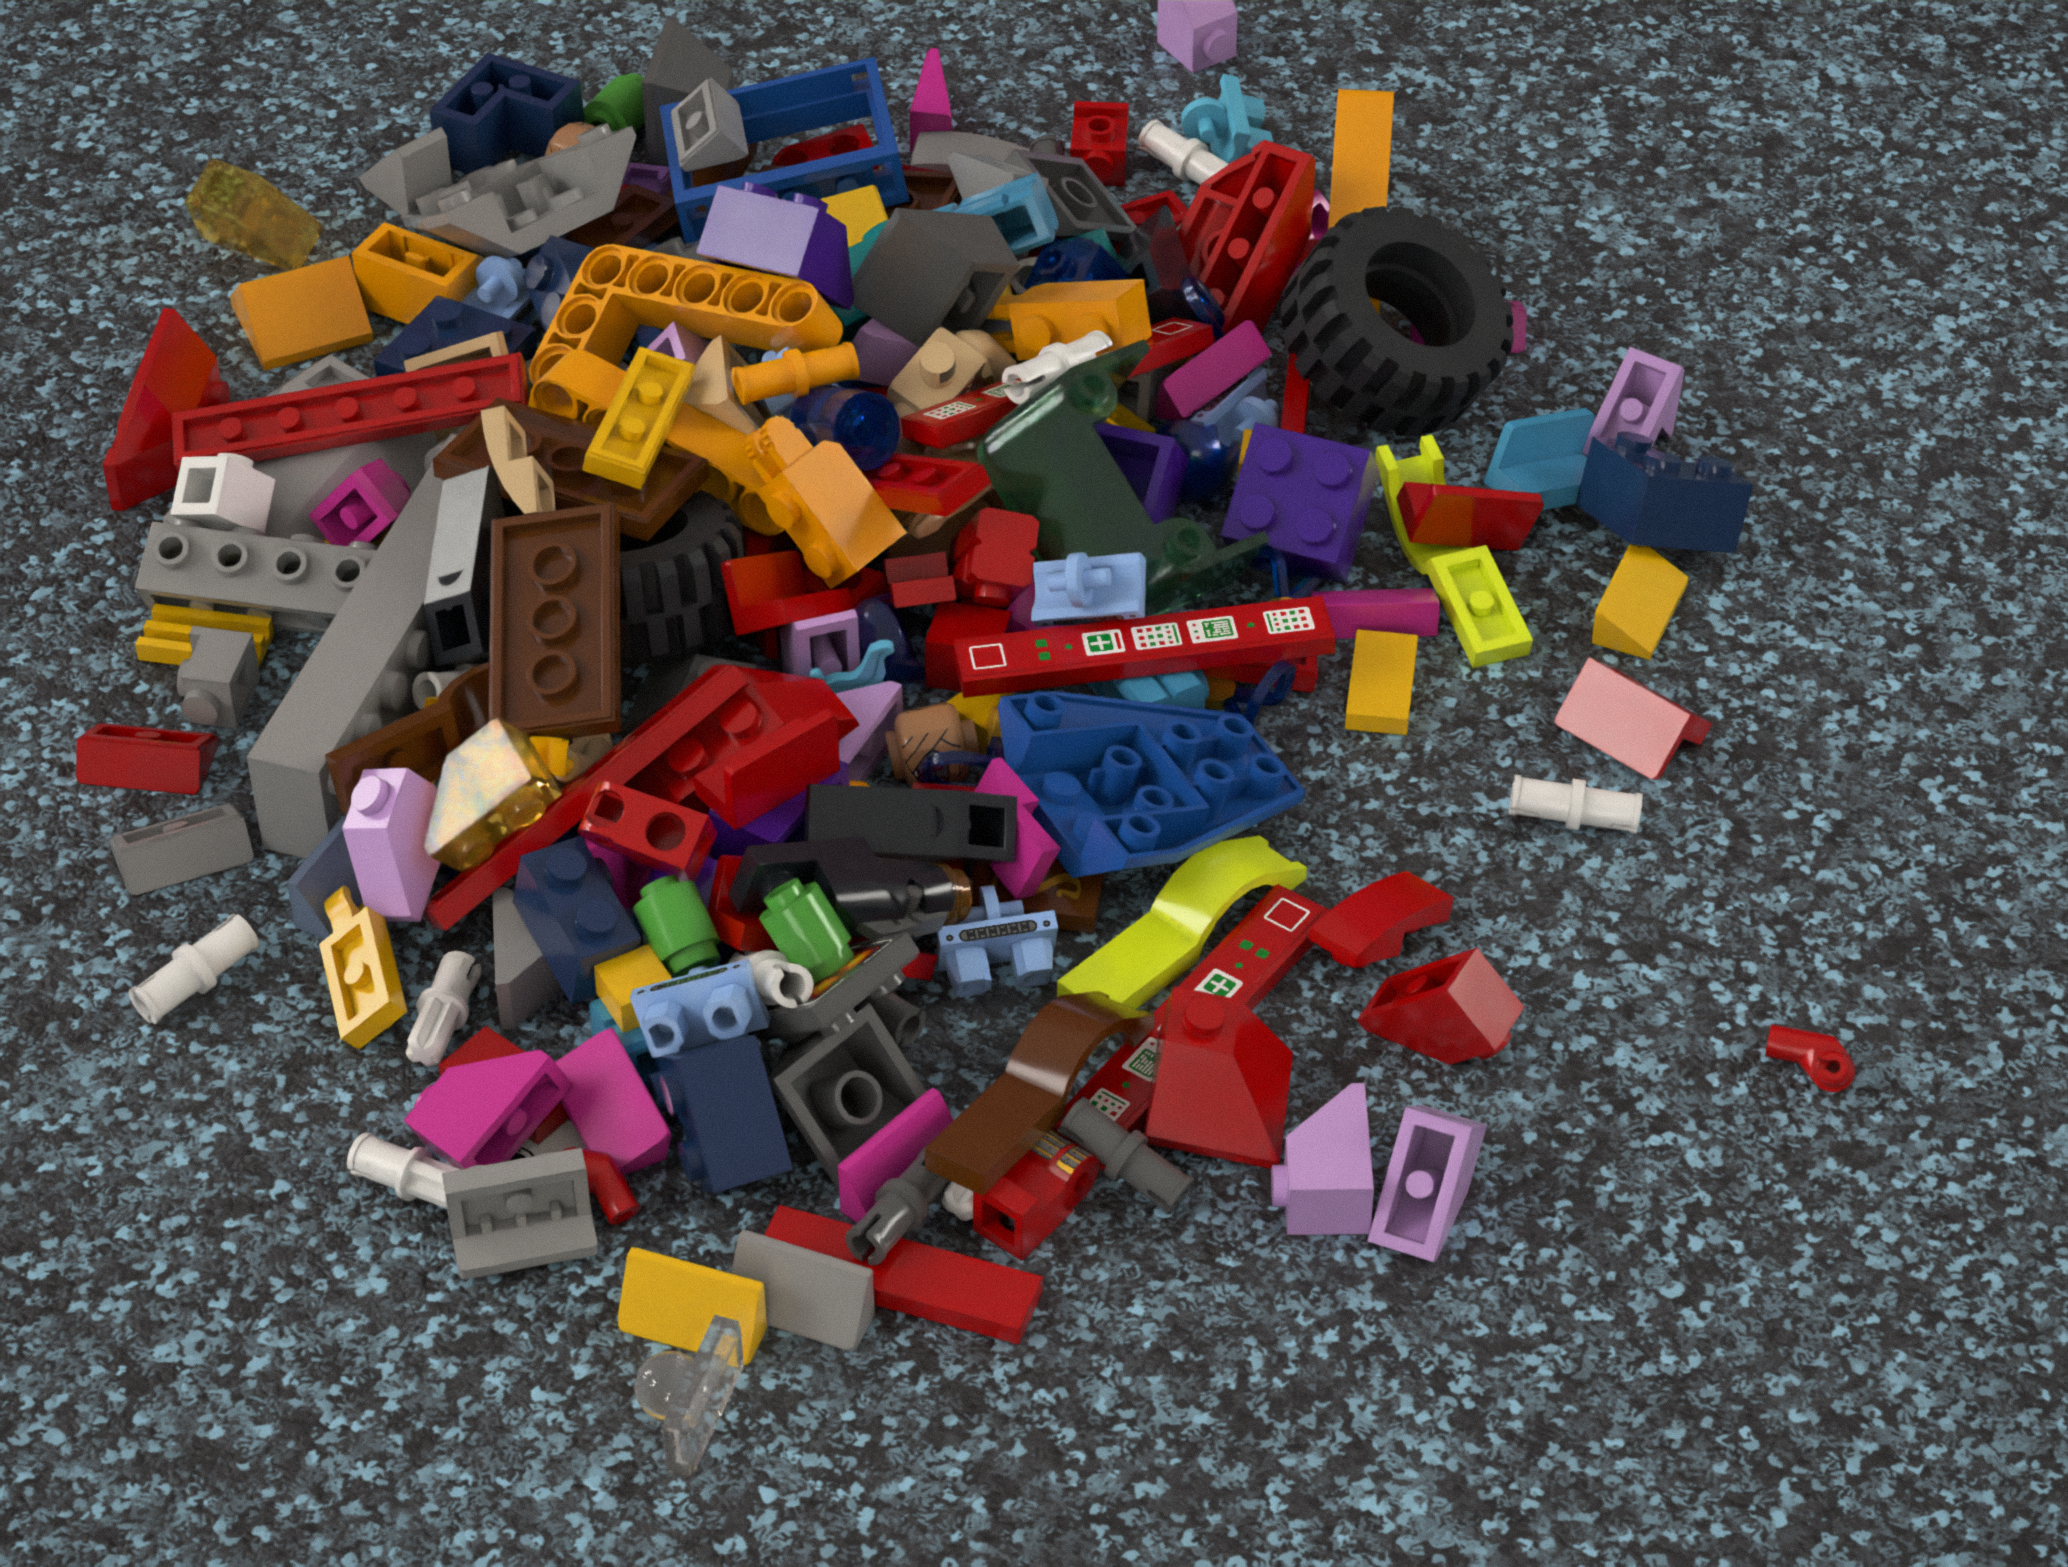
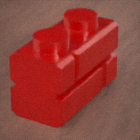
(993, 558)

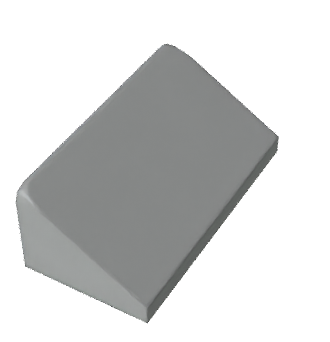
(708, 128)
(182, 849)
(808, 1290)

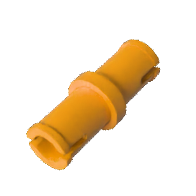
(795, 373)

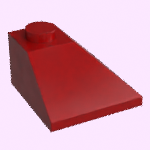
(1218, 1081)

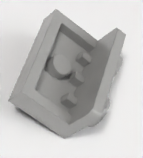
(520, 1213)

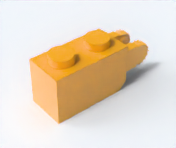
(1069, 312)
(820, 500)

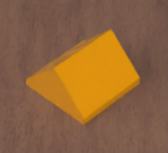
(303, 313)

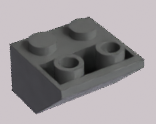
(933, 273)

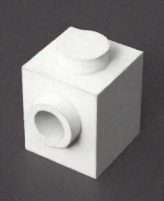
(223, 492)

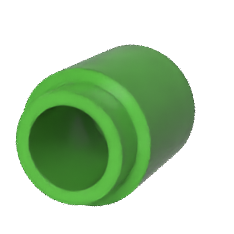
(618, 104)
(677, 925)
(806, 928)

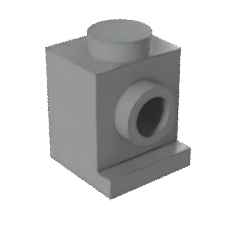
(218, 676)

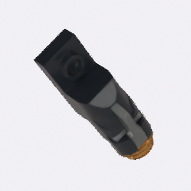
(866, 895)

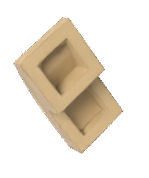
(519, 474)

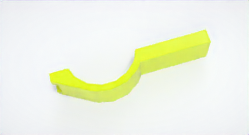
(1462, 576)
(1180, 920)

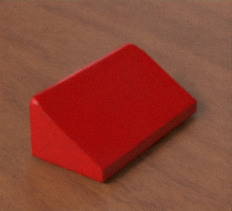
(145, 758)

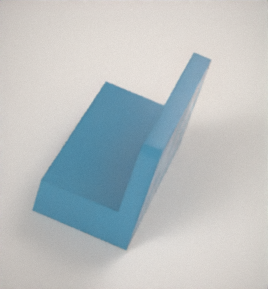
(1542, 456)

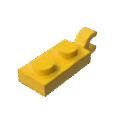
(360, 970)

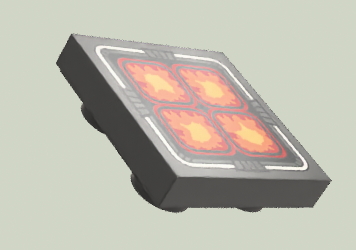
(830, 1009)

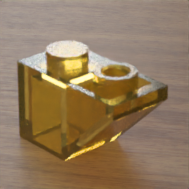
(251, 216)
(486, 794)

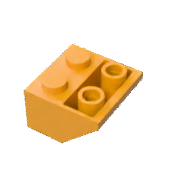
(406, 271)

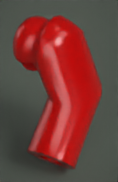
(1816, 1053)
(609, 1186)

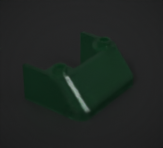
(1057, 468)

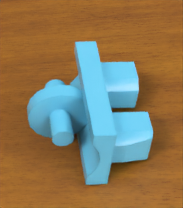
(1227, 123)

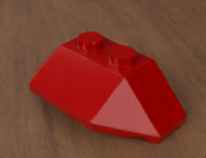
(1250, 230)
(172, 378)
(749, 714)

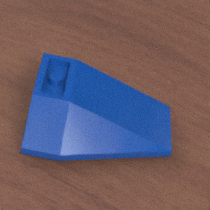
(1138, 778)

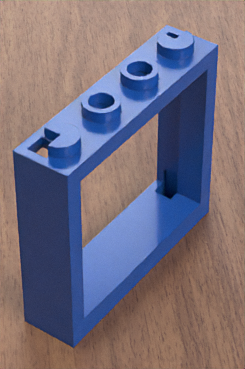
(796, 106)

